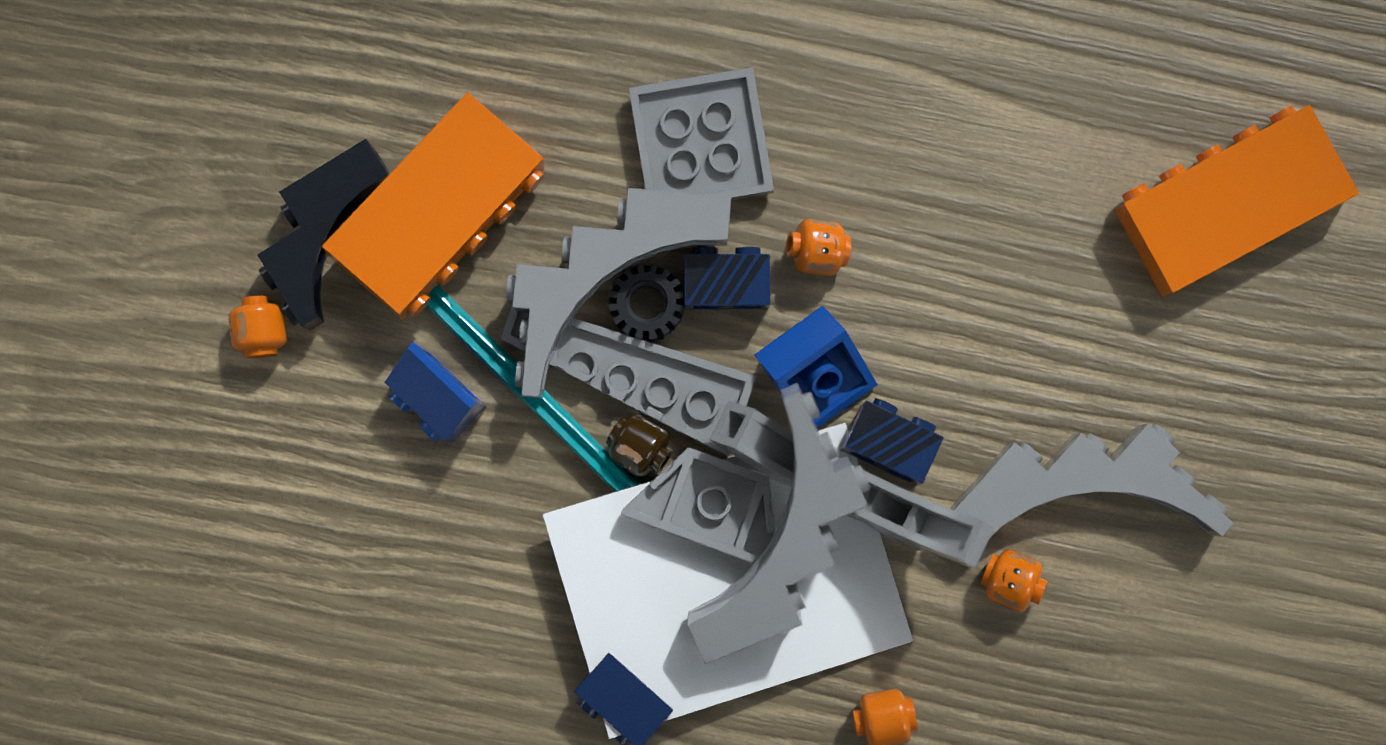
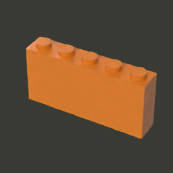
(1235, 199)
(436, 207)

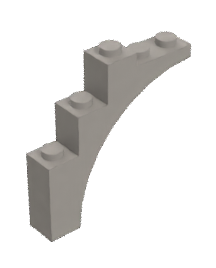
(552, 296)
(1136, 468)
(889, 508)
(762, 600)

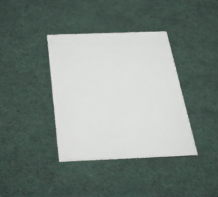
(638, 583)

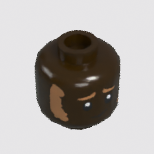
(639, 446)

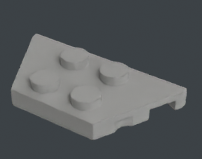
(709, 505)

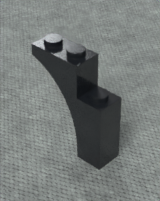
(320, 206)

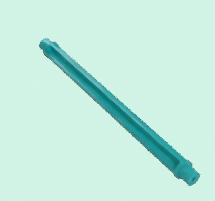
(546, 408)

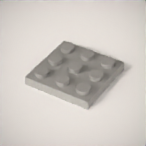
(703, 135)

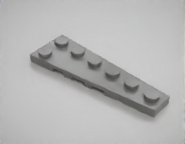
(648, 377)

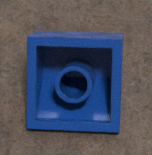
(821, 361)
(432, 393)

